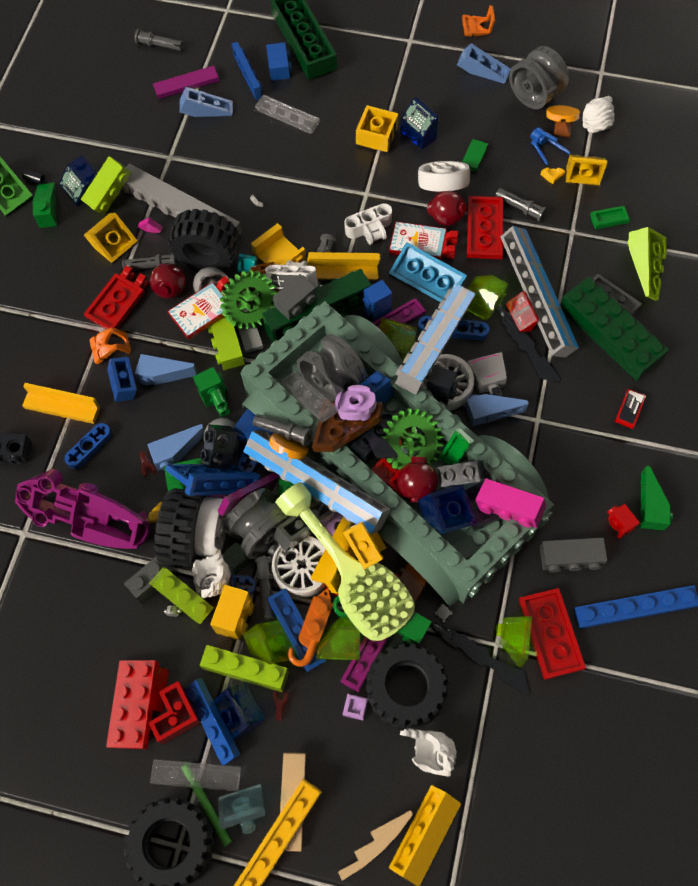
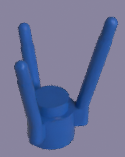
(541, 137)

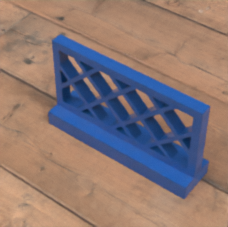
(211, 481)

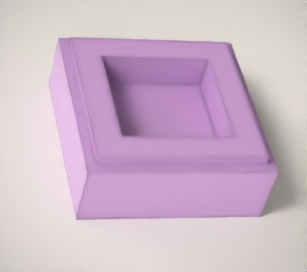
(355, 707)

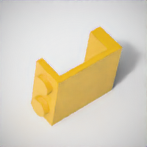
(276, 248)
(364, 544)

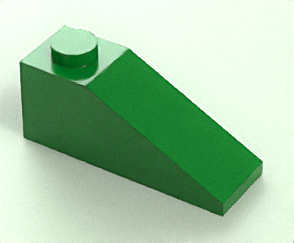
(45, 205)
(654, 505)

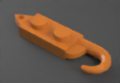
(313, 627)

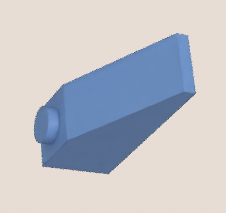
(482, 64)
(203, 104)
(161, 370)
(490, 408)
(175, 447)

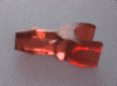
(145, 464)
(280, 705)

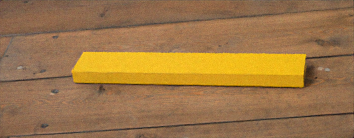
(279, 835)

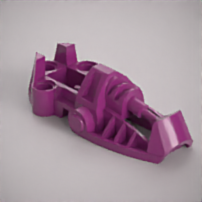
(83, 508)

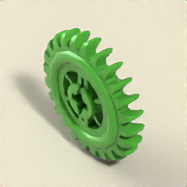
(256, 307)
(424, 444)

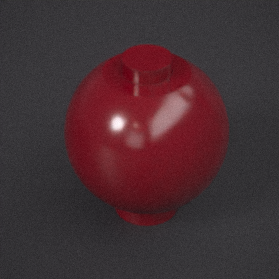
(447, 208)
(167, 280)
(417, 479)

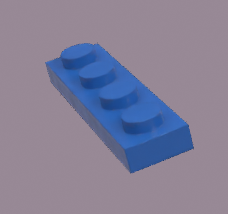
(249, 74)
(291, 623)
(212, 722)

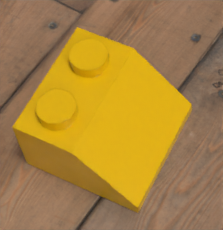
(585, 169)
(110, 237)

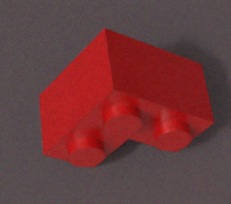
(179, 716)

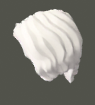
(598, 114)
(210, 574)
(434, 751)

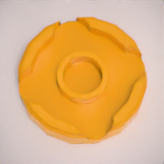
(560, 112)
(293, 448)

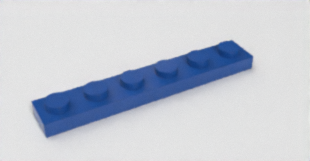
(636, 607)

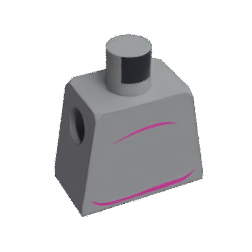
(489, 373)

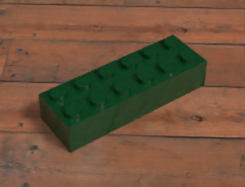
(304, 37)
(342, 294)
(613, 328)

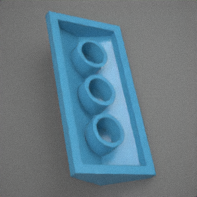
(426, 272)

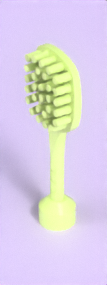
(369, 596)

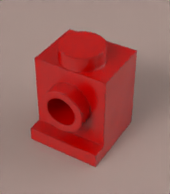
(622, 520)

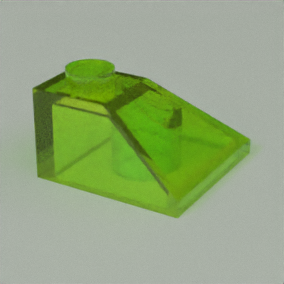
(488, 295)
(399, 334)
(515, 637)
(340, 641)
(269, 642)

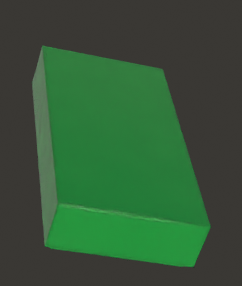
(475, 154)
(609, 217)
(456, 447)

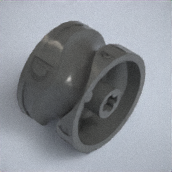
(539, 77)
(332, 367)
(255, 522)

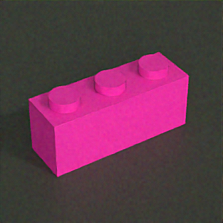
(511, 503)

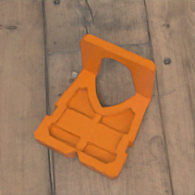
(472, 24)
(102, 349)

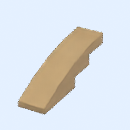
(292, 775)
(382, 838)

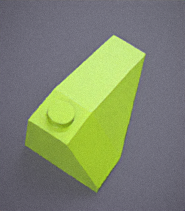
(648, 251)

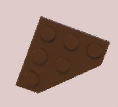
(337, 432)

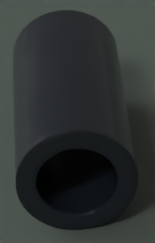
(33, 176)

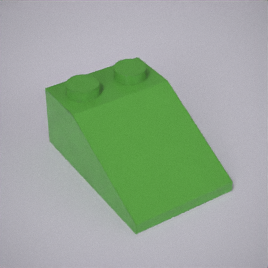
(12, 190)

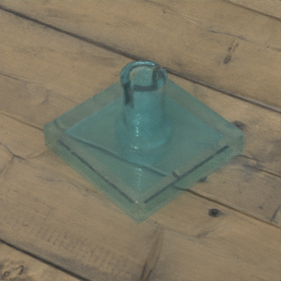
(242, 808)

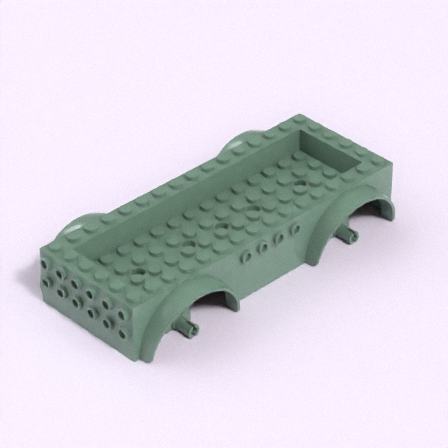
(450, 562)

